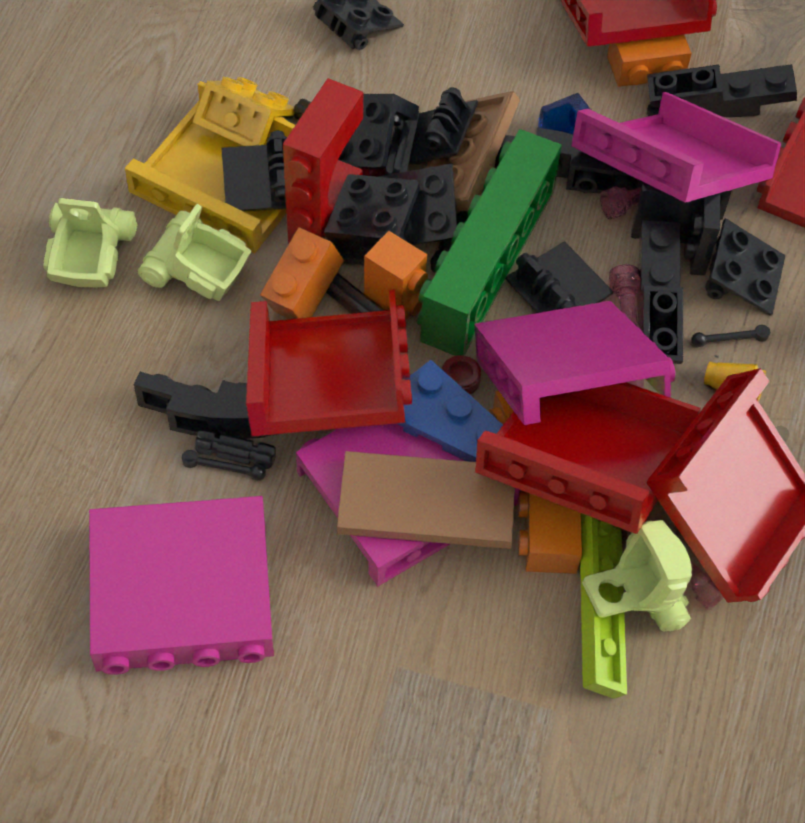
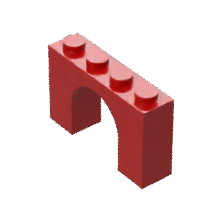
(312, 156)

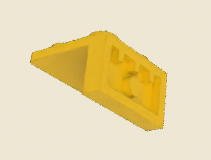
(240, 110)

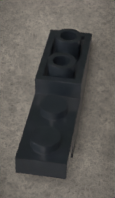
(727, 93)
(581, 170)
(659, 288)
(196, 406)

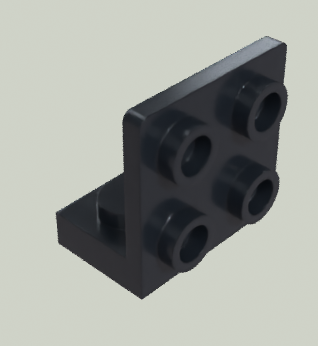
(372, 138)
(367, 211)
(697, 220)

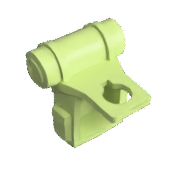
(86, 242)
(196, 255)
(653, 575)

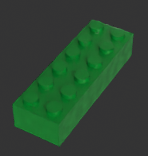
(488, 243)

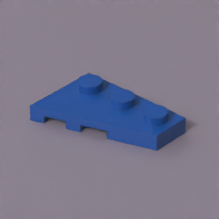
(446, 413)

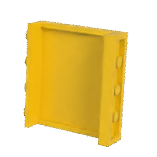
(190, 172)

